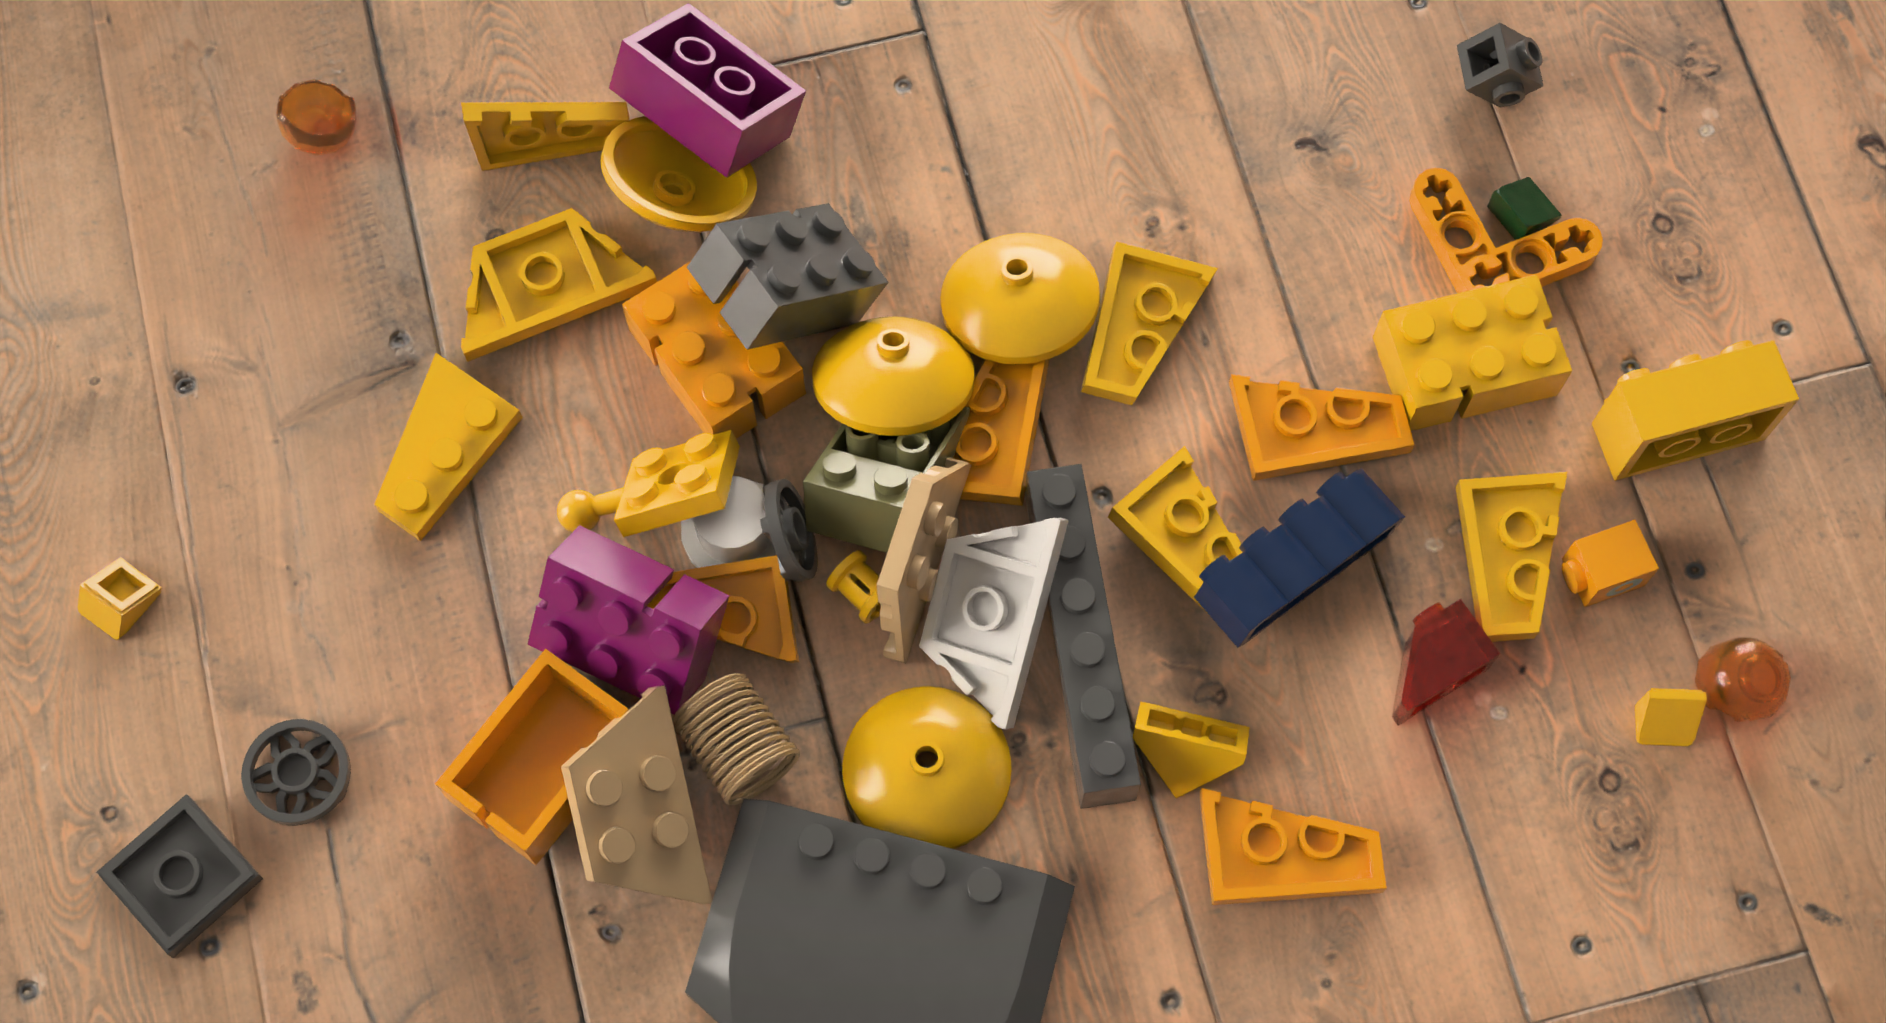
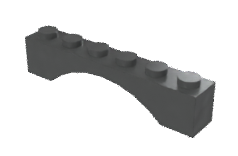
(1085, 645)

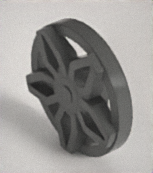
(788, 532)
(296, 772)

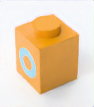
(1608, 563)

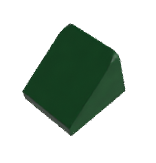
(1522, 208)

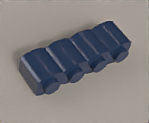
(1298, 556)

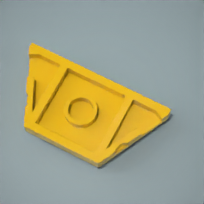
(544, 280)

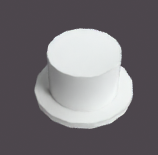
(731, 532)

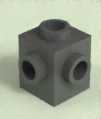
(1500, 65)

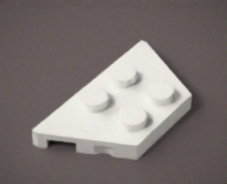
(992, 610)

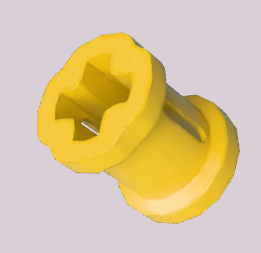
(844, 580)

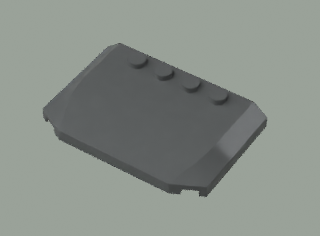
(871, 928)

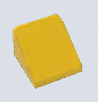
(116, 597)
(1669, 716)

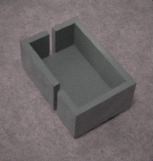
(801, 275)

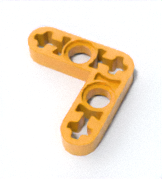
(1482, 255)

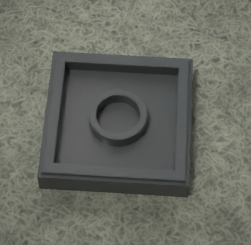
(179, 876)

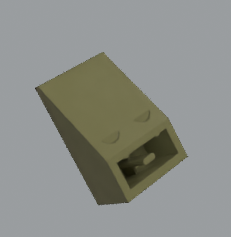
(865, 477)

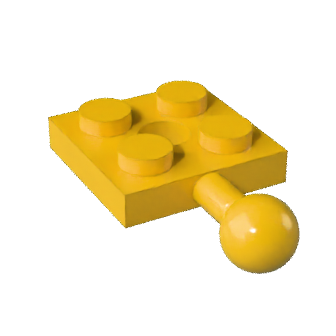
(661, 487)

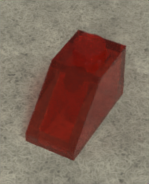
(1440, 657)

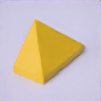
(1188, 747)

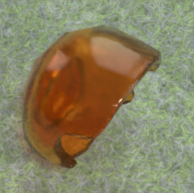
(316, 117)
(1744, 678)

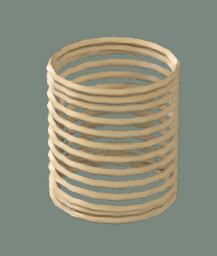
(755, 763)

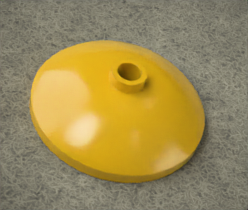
(670, 182)
(1020, 298)
(893, 376)
(937, 803)

